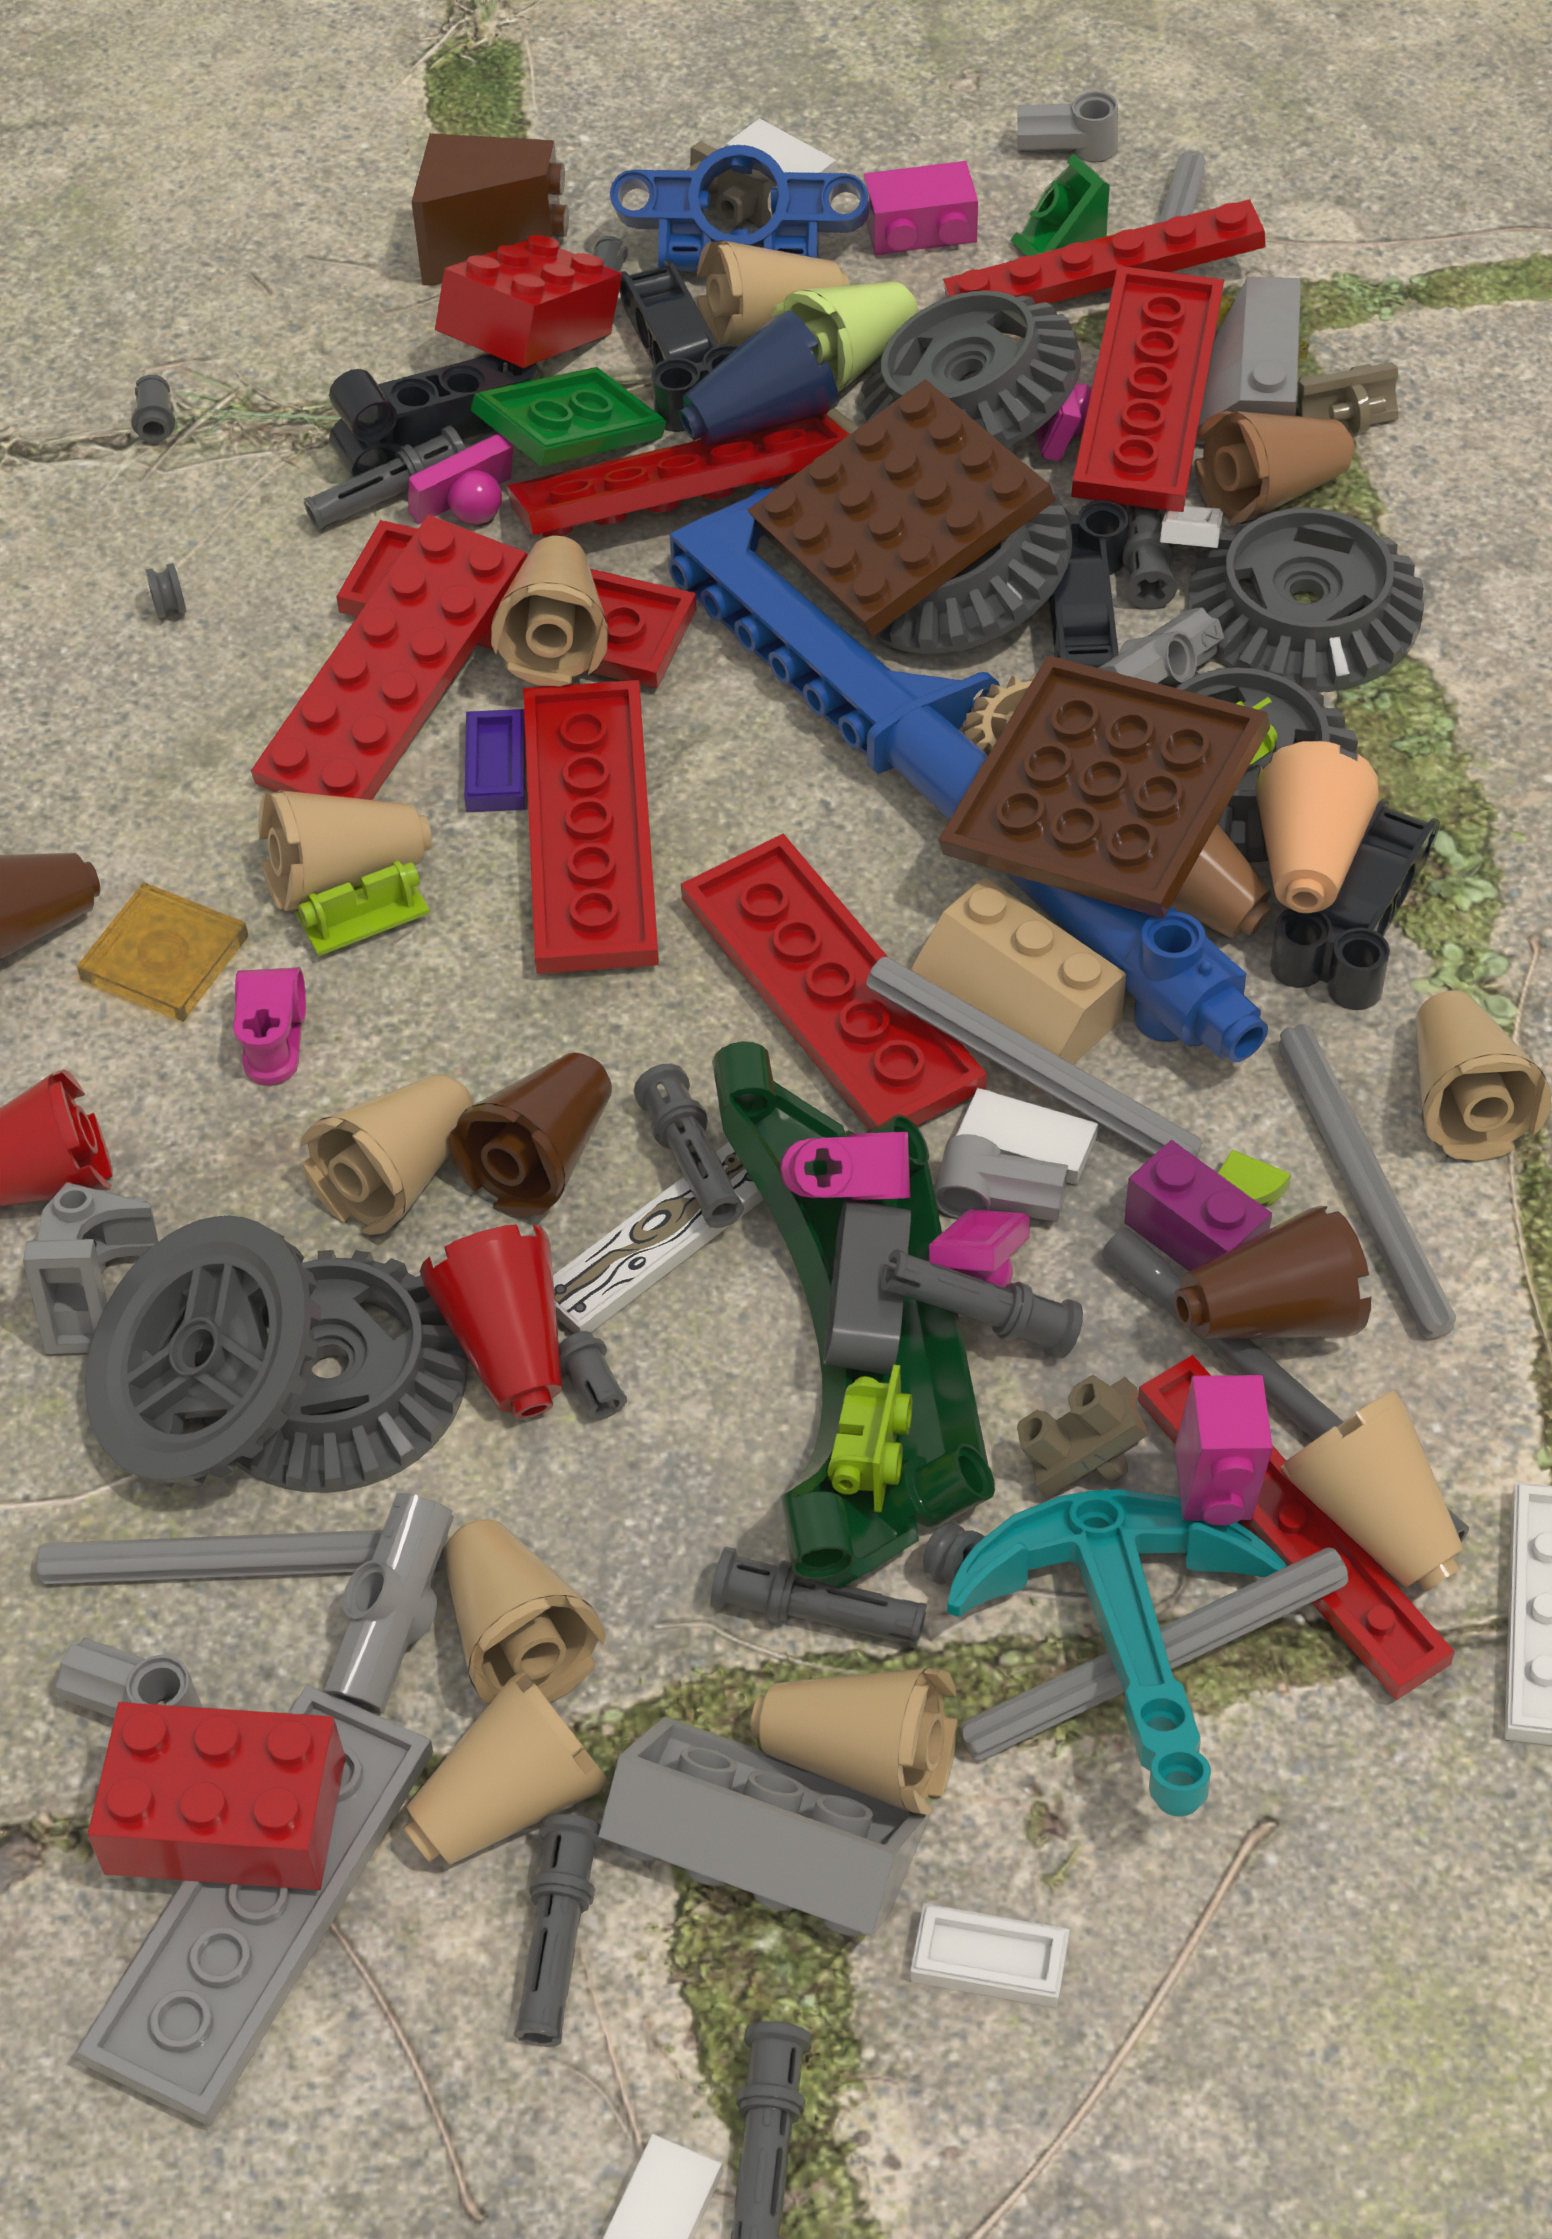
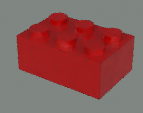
(528, 300)
(218, 1796)

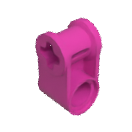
(269, 1022)
(857, 1166)

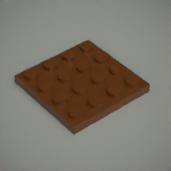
(900, 506)
(1105, 785)

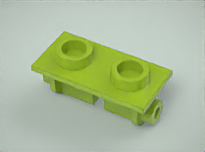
(351, 914)
(871, 1456)

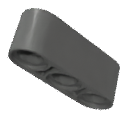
(861, 1316)

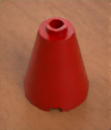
(50, 1143)
(503, 1313)

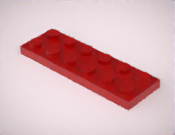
(1148, 389)
(668, 475)
(641, 616)
(391, 665)
(589, 828)
(812, 972)

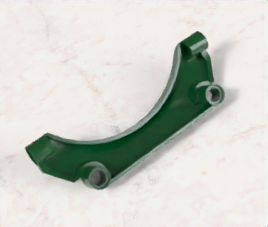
(944, 1454)

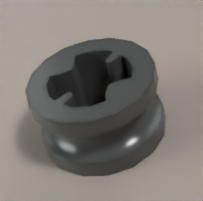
(165, 590)
(947, 1551)

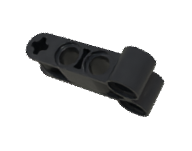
(672, 336)
(412, 408)
(1083, 600)
(1347, 939)

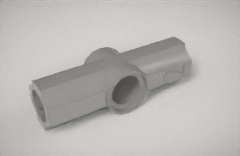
(1170, 652)
(389, 1602)

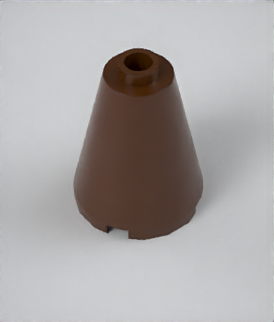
(42, 896)
(531, 1134)
(1281, 1284)

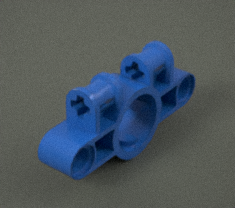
(679, 197)

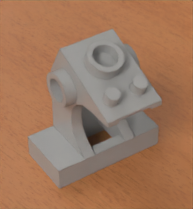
(72, 1249)

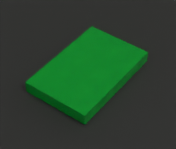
(568, 416)

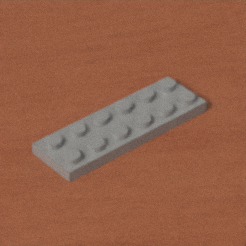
(234, 1951)

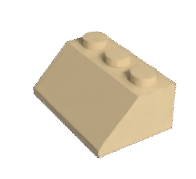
(1023, 971)

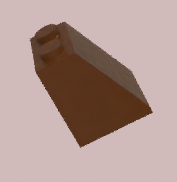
(484, 196)

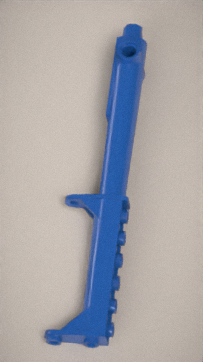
(913, 725)

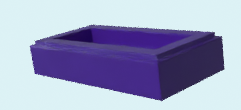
(495, 760)

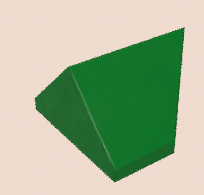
(1068, 211)

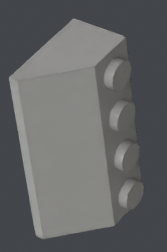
(760, 1826)

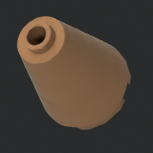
(1267, 460)
(1224, 890)

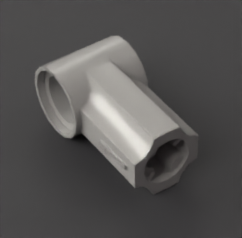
(1084, 126)
(982, 1178)
(103, 1676)

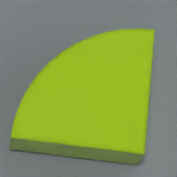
(1255, 1177)

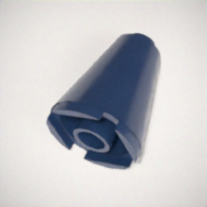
(761, 385)

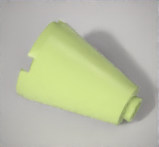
(851, 323)

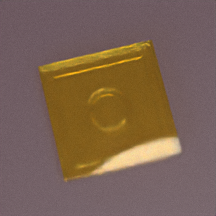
(162, 951)

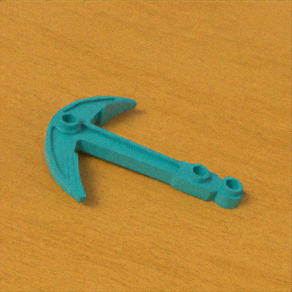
(1104, 1539)

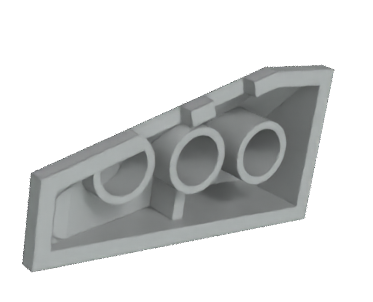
(1256, 351)

